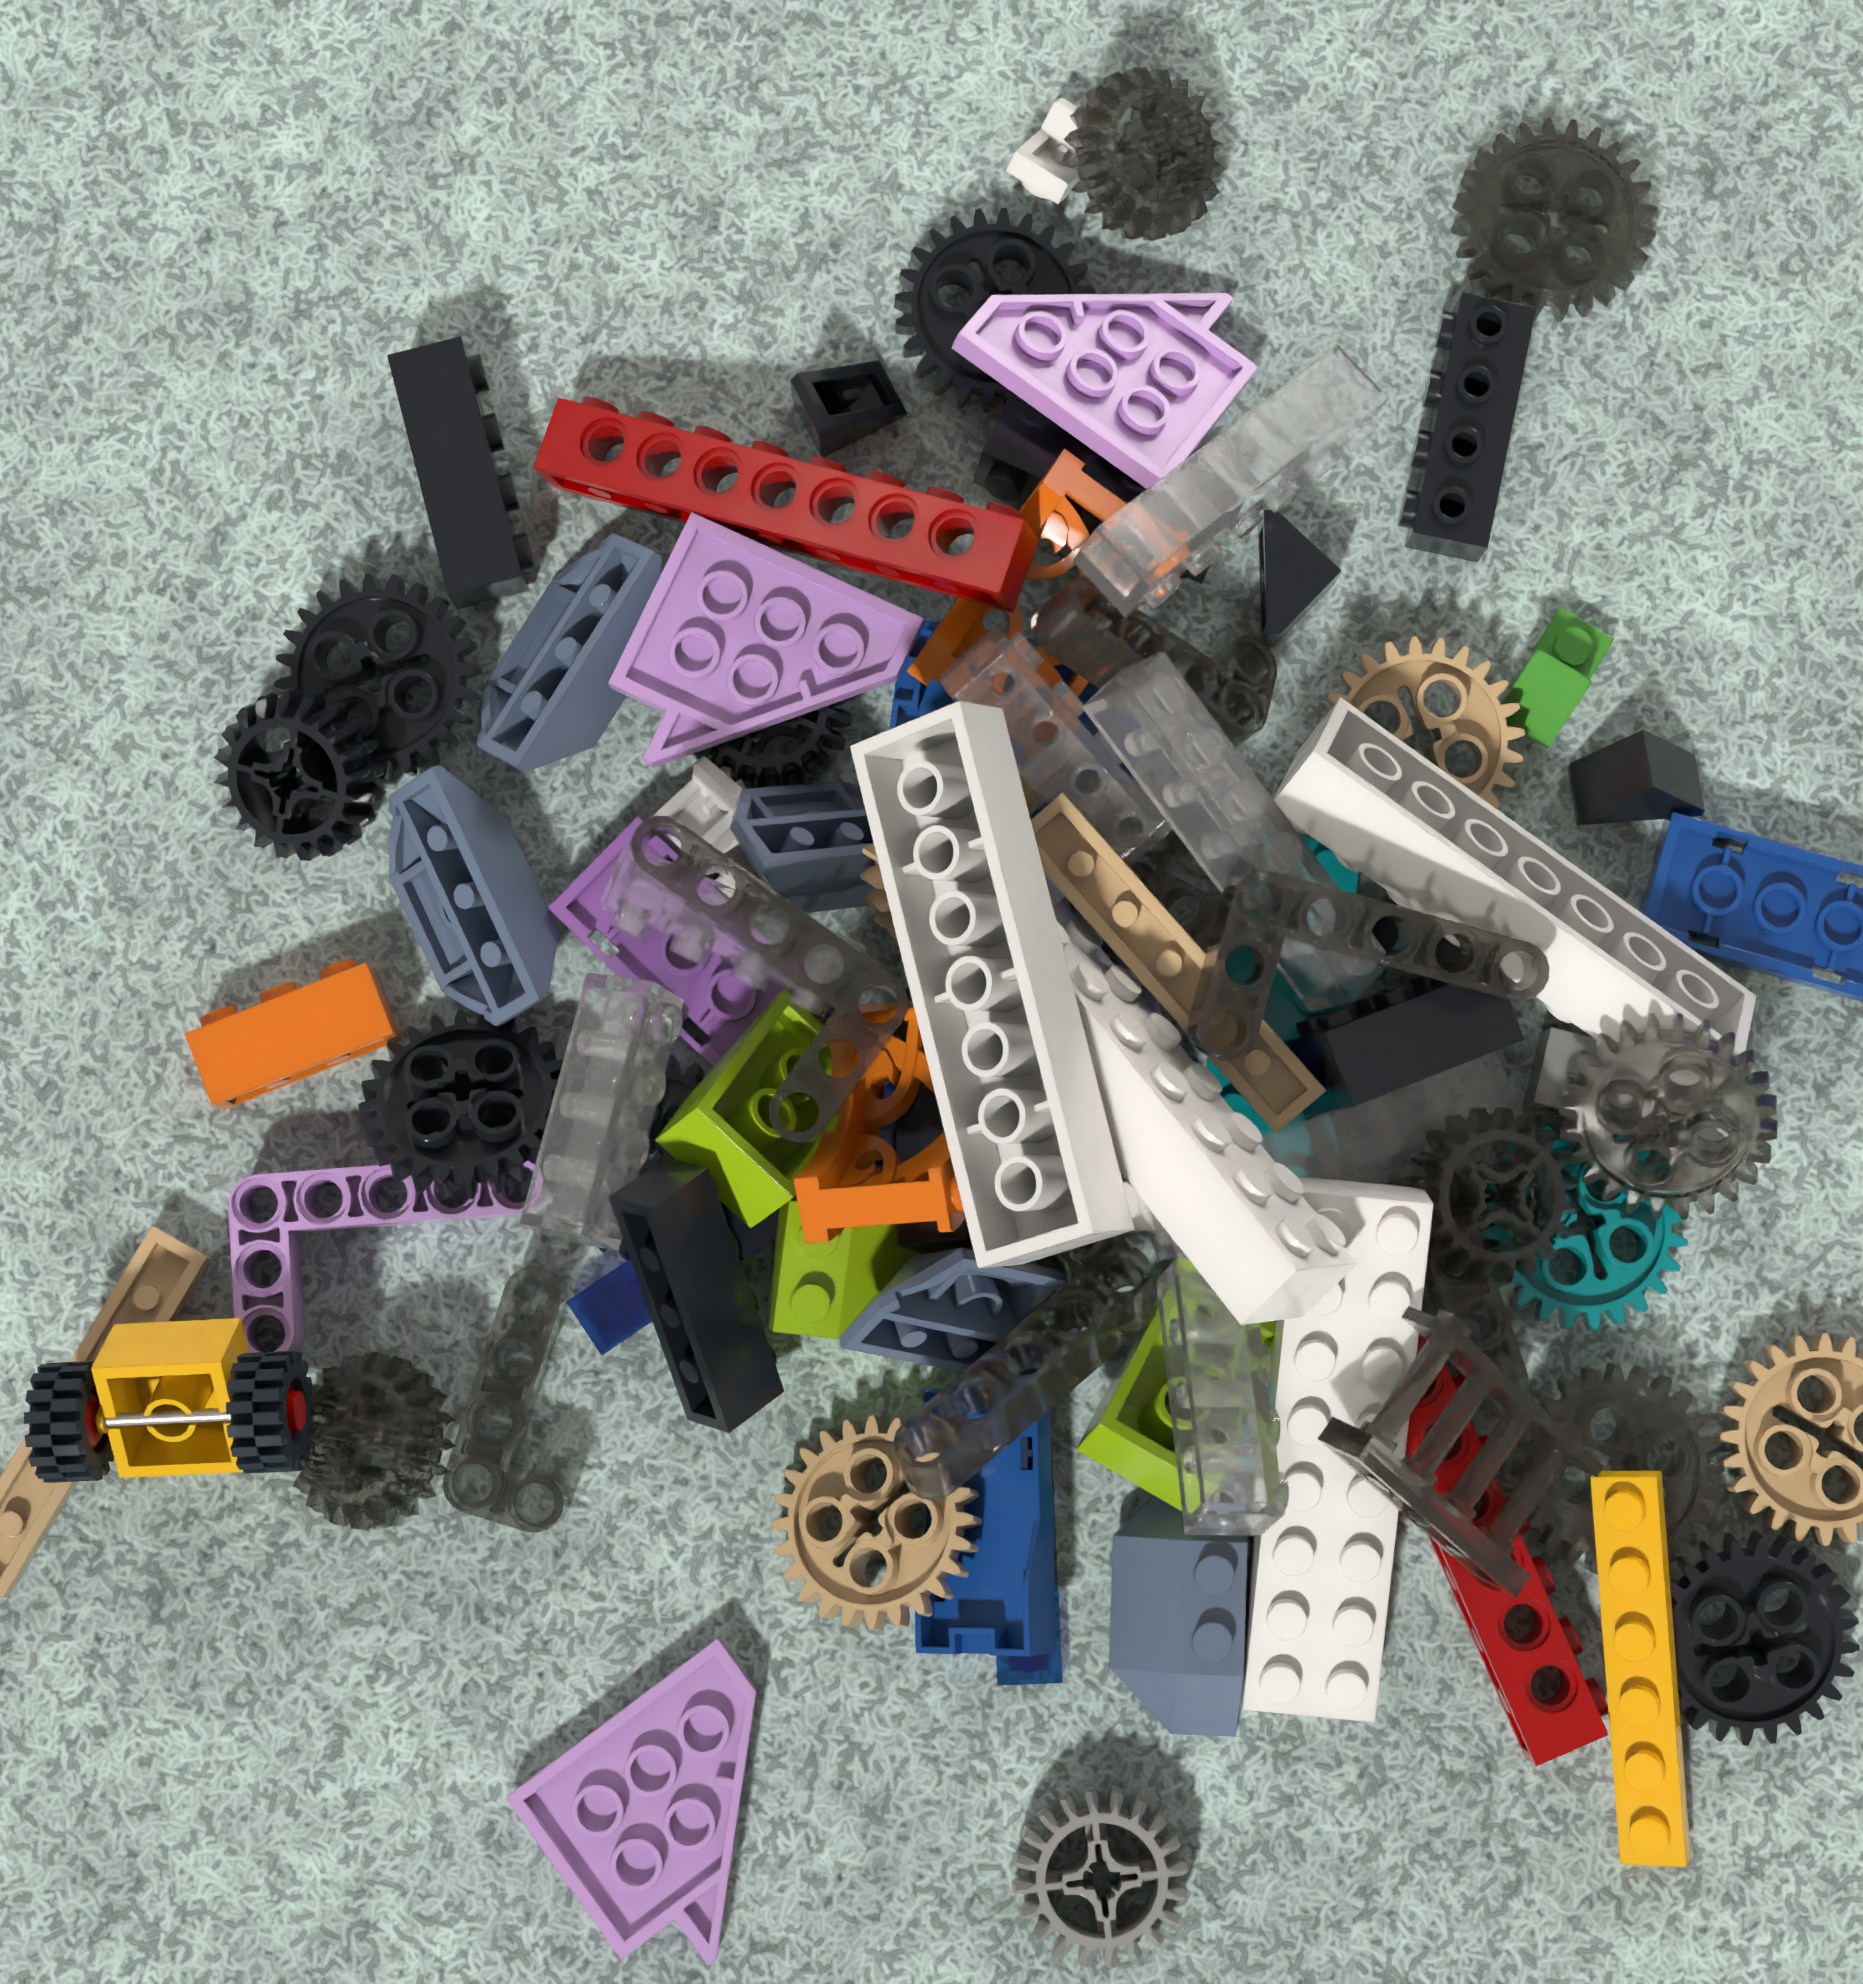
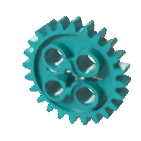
(1622, 1280)

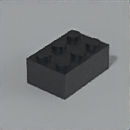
(1399, 1039)

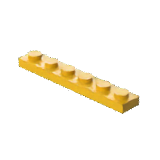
(1640, 1668)

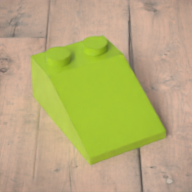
(728, 1118)
(827, 1284)
(1134, 1421)

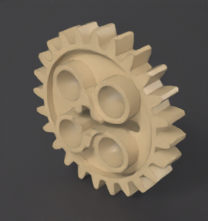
(1474, 721)
(1795, 1488)
(913, 1564)

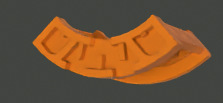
(1050, 519)
(843, 1183)

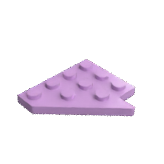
(1115, 370)
(752, 641)
(651, 1805)

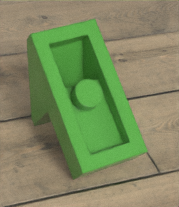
(1556, 676)

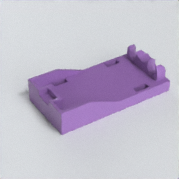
(710, 996)

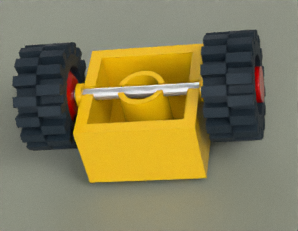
(170, 1405)

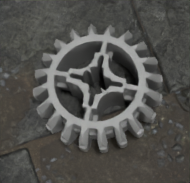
(1130, 1875)

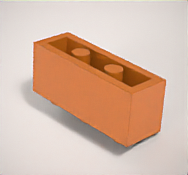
(292, 1033)

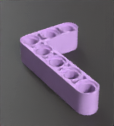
(298, 1215)

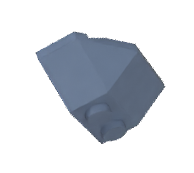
(553, 680)
(807, 842)
(470, 897)
(949, 1310)
(1179, 1620)

